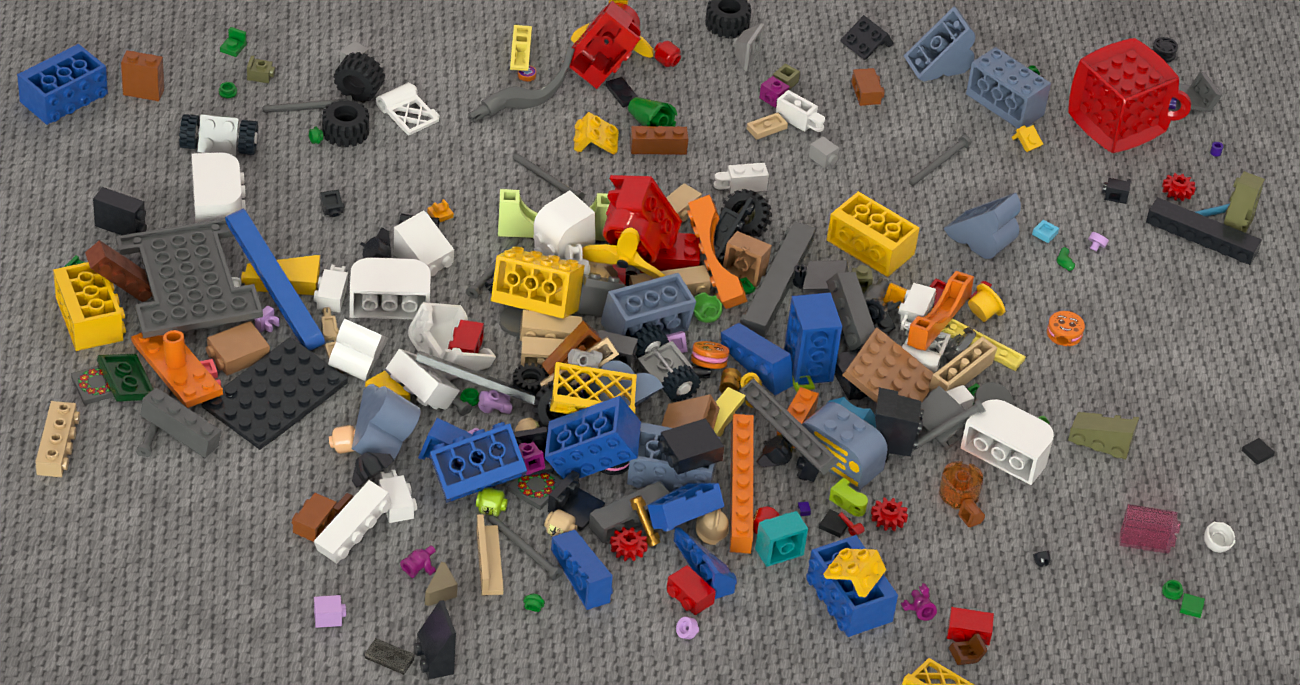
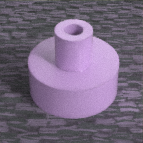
(1097, 240)
(687, 628)

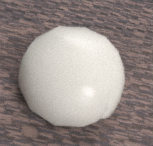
(1219, 537)

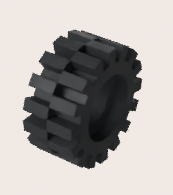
(529, 372)

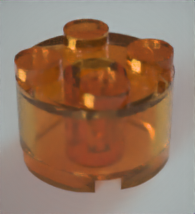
(960, 483)

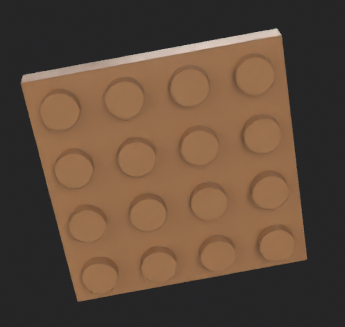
(888, 366)

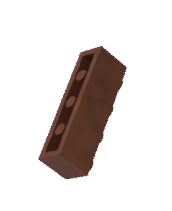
(119, 270)

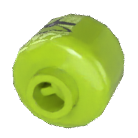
(491, 501)

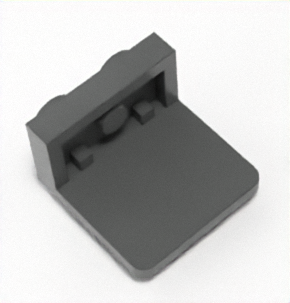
(1202, 93)
(595, 292)

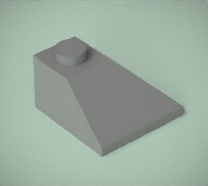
(749, 45)

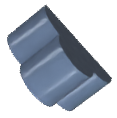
(943, 48)
(987, 226)
(646, 383)
(383, 421)

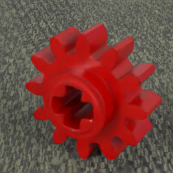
(1178, 187)
(889, 514)
(628, 544)

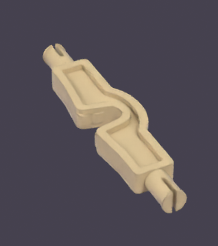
(330, 331)

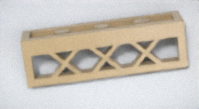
(489, 558)

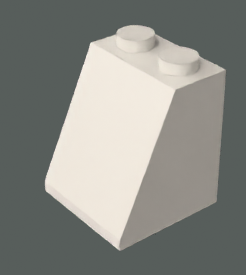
(423, 241)

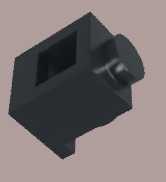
(1116, 190)
(806, 470)

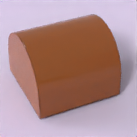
(971, 513)

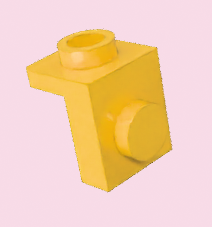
(1028, 137)

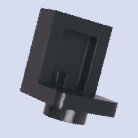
(331, 203)

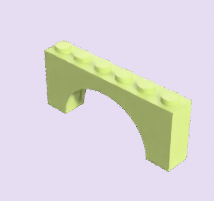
(518, 220)

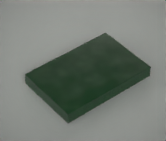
(125, 376)

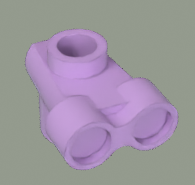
(494, 400)

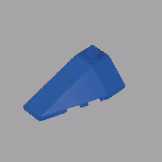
(706, 564)

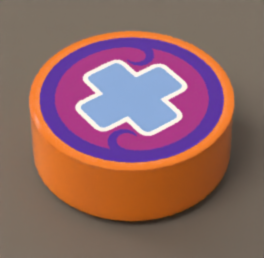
(527, 75)

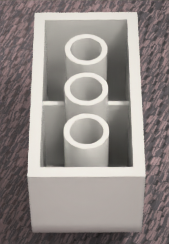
(216, 186)
(563, 223)
(388, 288)
(1009, 439)

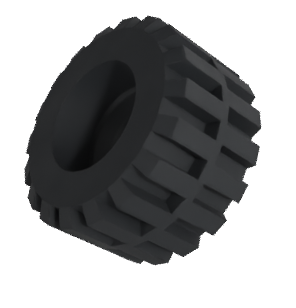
(728, 17)
(359, 77)
(345, 123)
(762, 211)
(542, 399)

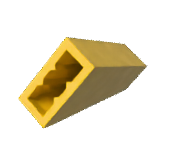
(301, 272)

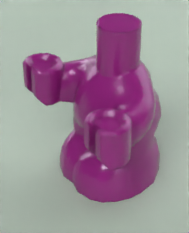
(417, 560)
(922, 604)

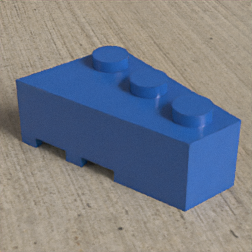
(685, 504)

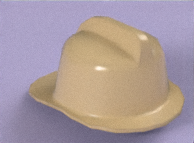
(712, 527)

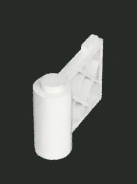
(400, 100)
(929, 358)

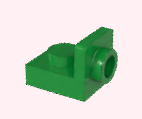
(234, 43)

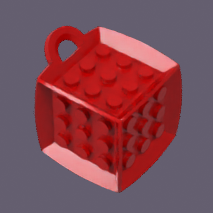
(1125, 95)

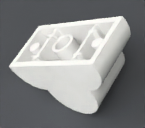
(356, 350)

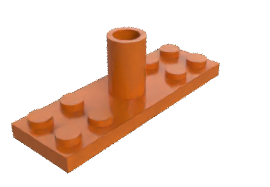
(178, 367)

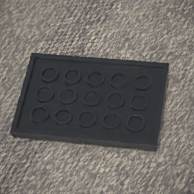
(275, 393)

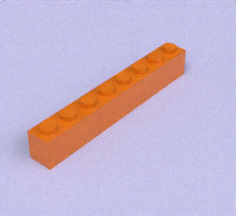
(741, 484)

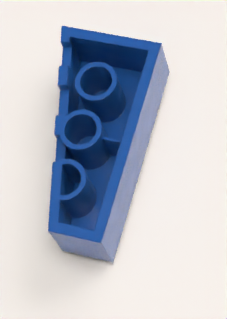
(759, 357)
(445, 433)
(583, 569)

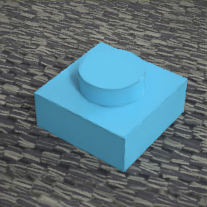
(1045, 231)

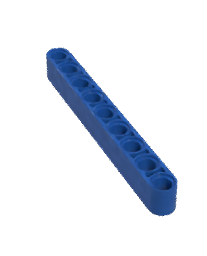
(275, 280)

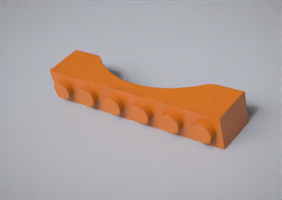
(706, 218)
(927, 328)

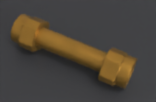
(638, 504)

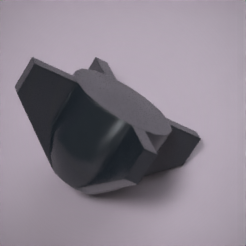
(378, 246)
(776, 452)
(370, 465)

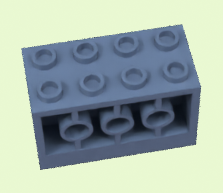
(1008, 88)
(653, 302)
(654, 467)

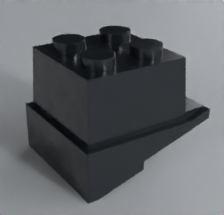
(898, 421)

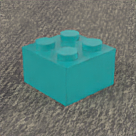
(781, 538)

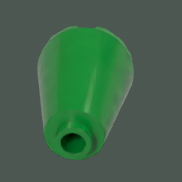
(652, 112)

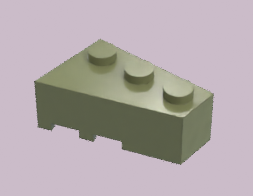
(1244, 201)
(1104, 433)

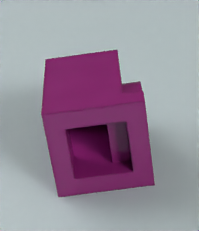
(531, 452)

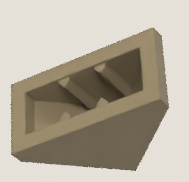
(441, 586)

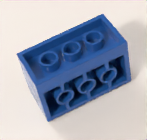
(62, 84)
(813, 337)
(593, 438)
(477, 476)
(852, 612)

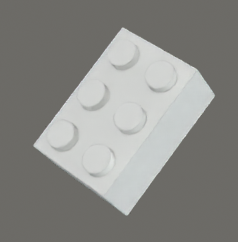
(422, 380)

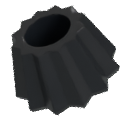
(877, 310)

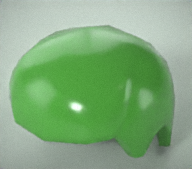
(707, 306)

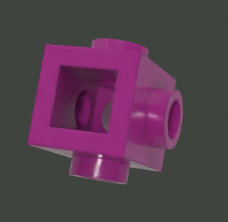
(772, 90)

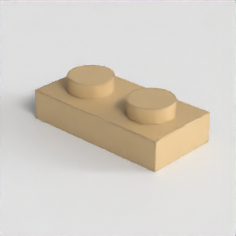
(767, 125)

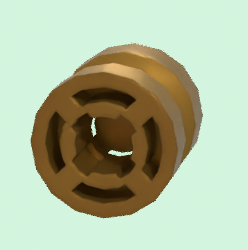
(730, 378)

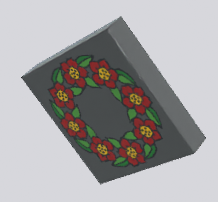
(91, 385)
(534, 488)

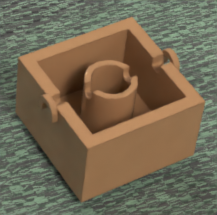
(747, 257)

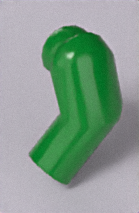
(1064, 260)

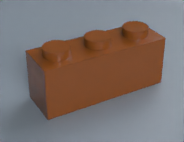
(659, 140)
(580, 338)

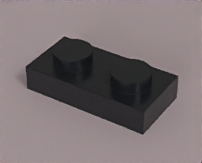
(621, 91)

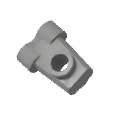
(584, 358)

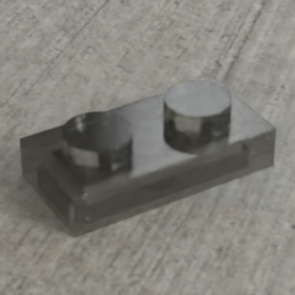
(389, 656)

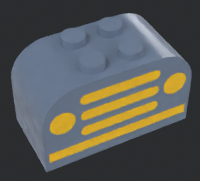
(852, 441)

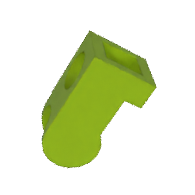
(848, 498)

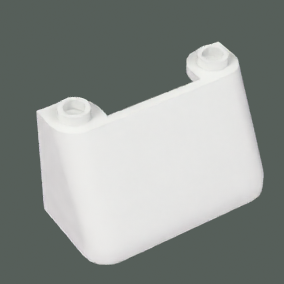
(434, 329)

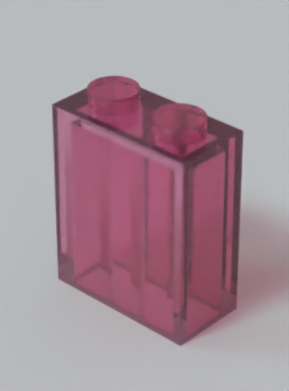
(1149, 529)

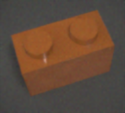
(867, 86)
(314, 517)

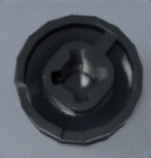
(1165, 48)

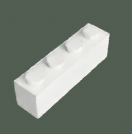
(353, 522)

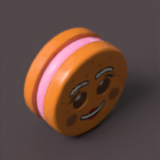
(1065, 328)
(710, 355)

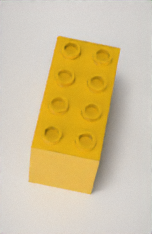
(872, 234)
(537, 282)
(88, 306)

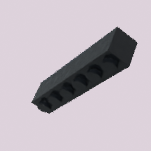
(1203, 231)

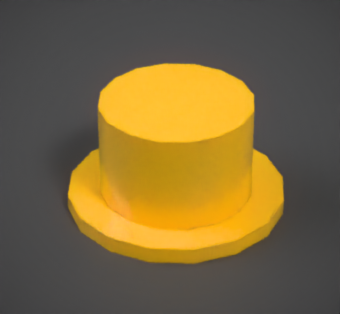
(986, 303)

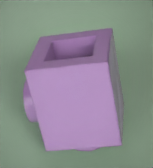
(328, 611)

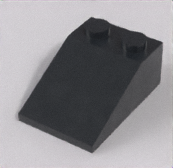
(437, 643)

